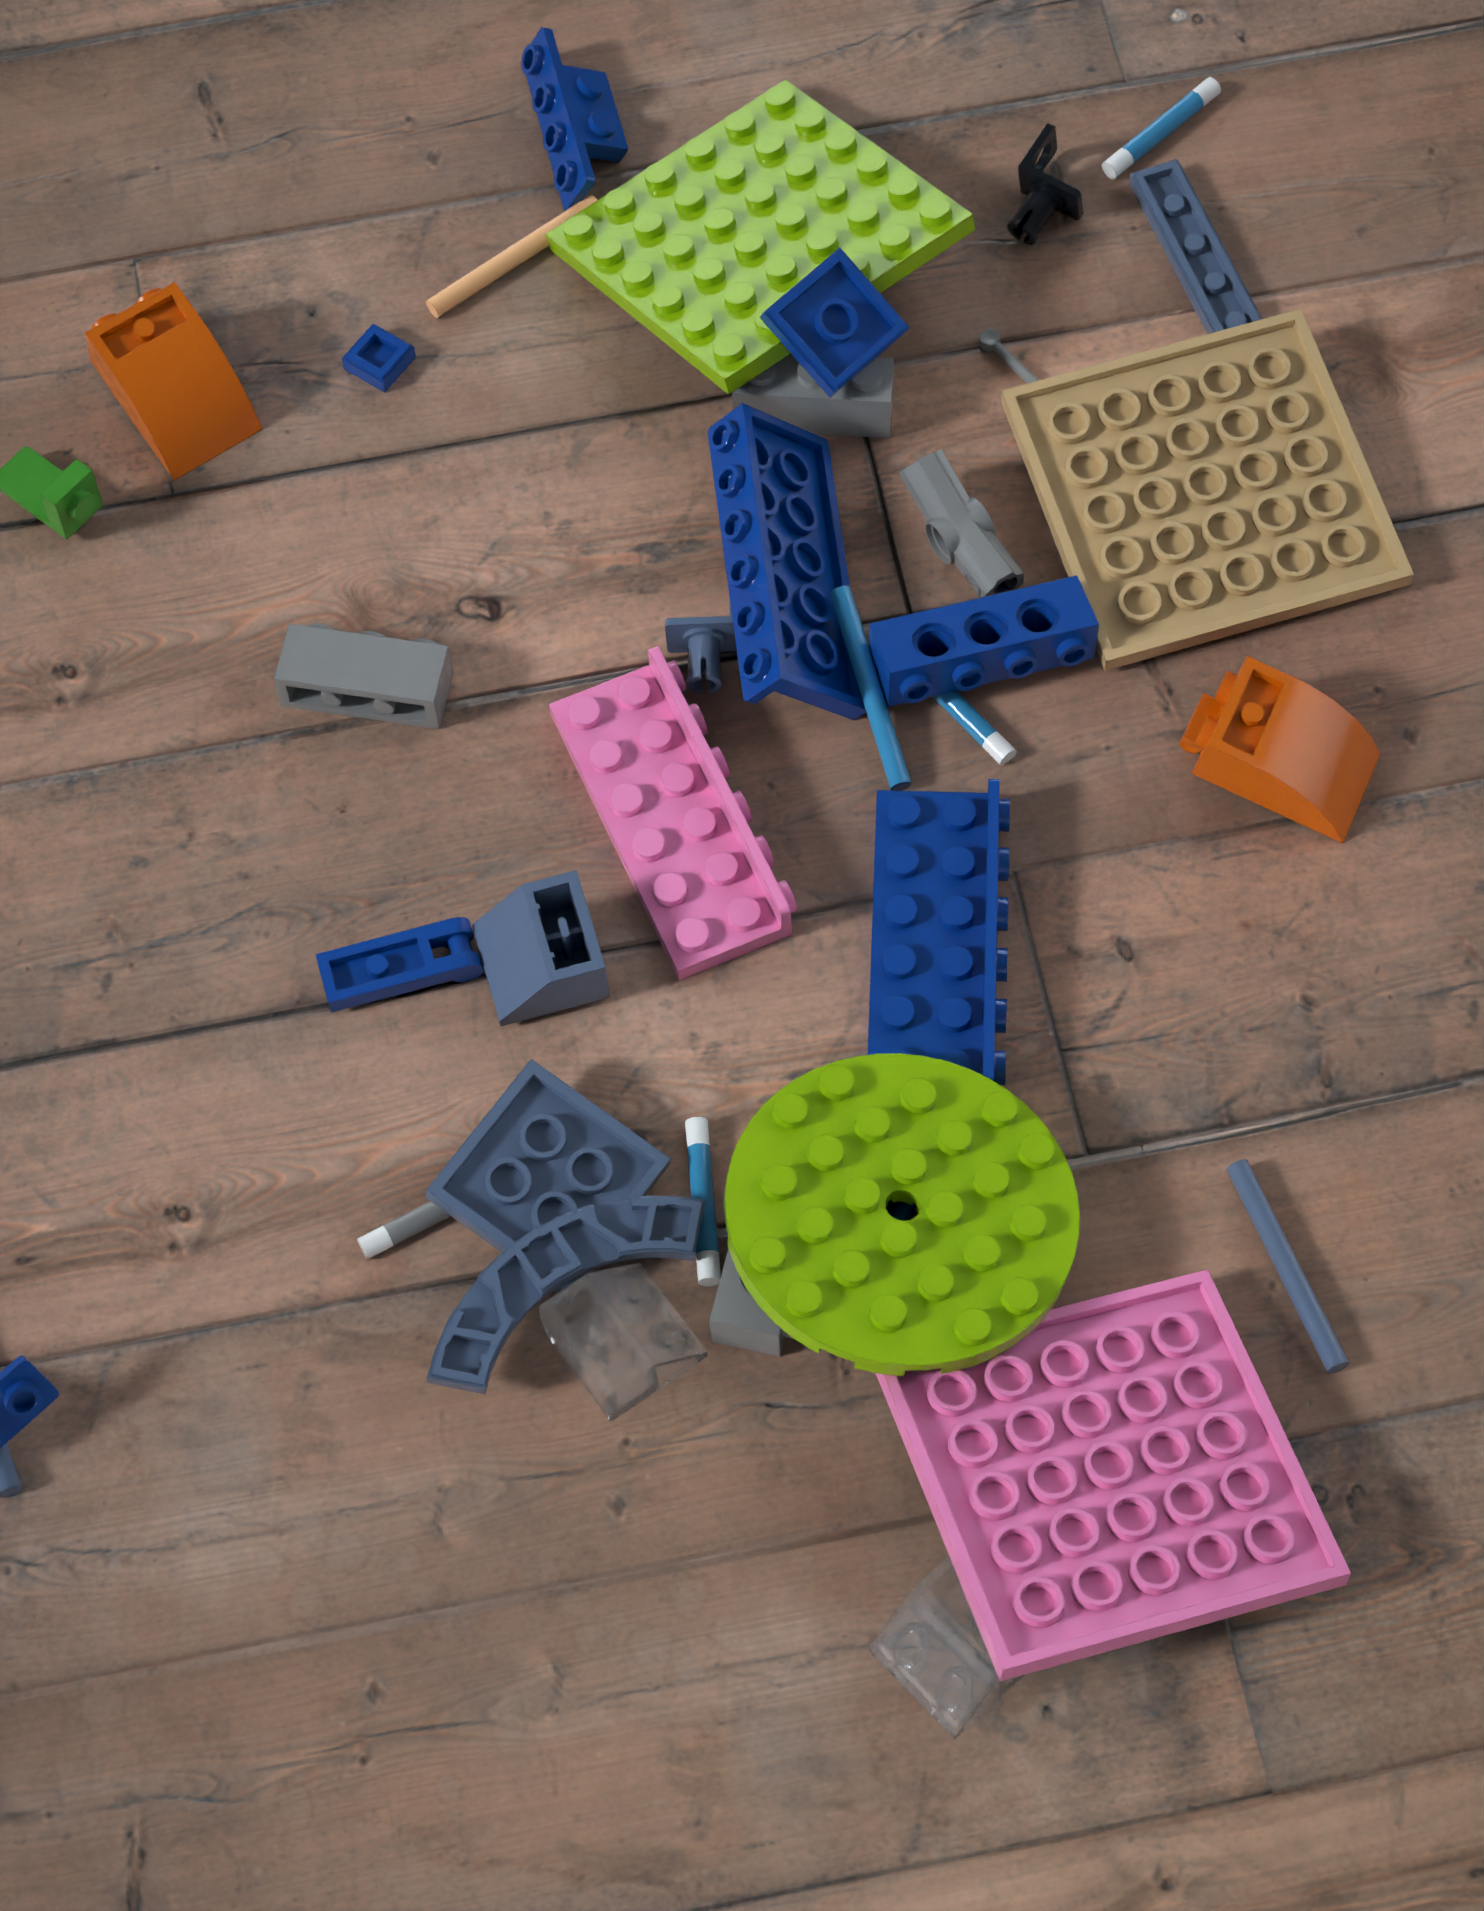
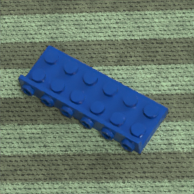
(782, 560)
(939, 927)

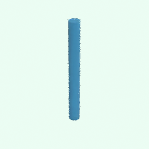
(870, 688)

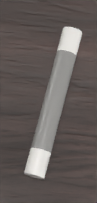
(401, 1229)

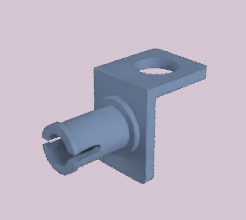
(703, 641)

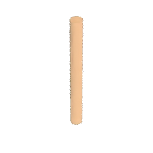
(500, 264)

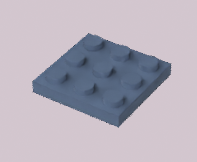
(541, 1158)

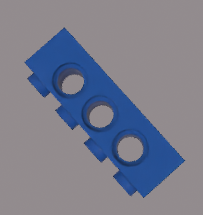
(983, 641)

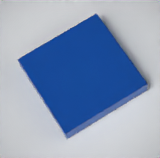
(834, 322)

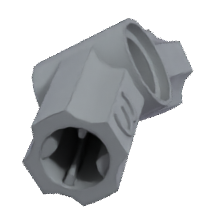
(960, 526)

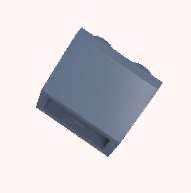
(541, 950)

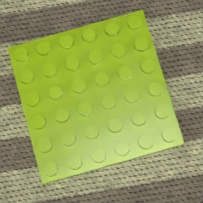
(744, 218)

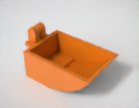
(172, 379)
(1283, 747)

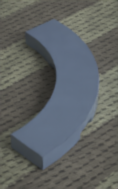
(546, 1261)

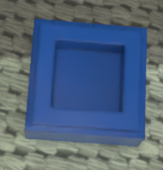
(378, 357)

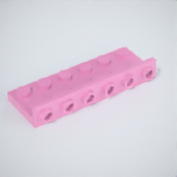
(675, 817)

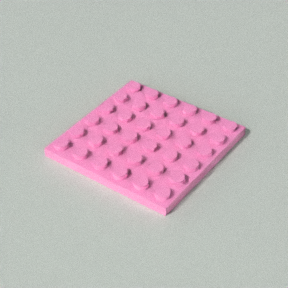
(1114, 1479)

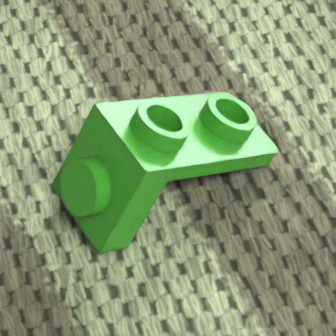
(53, 496)

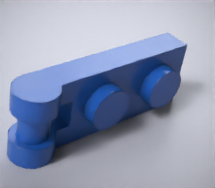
(398, 963)

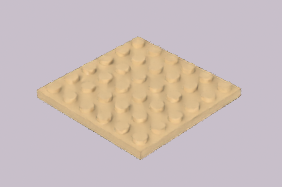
(1206, 488)

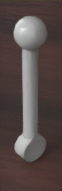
(991, 342)

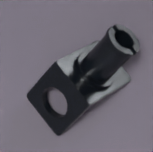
(1043, 191)

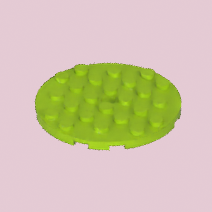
(884, 1291)

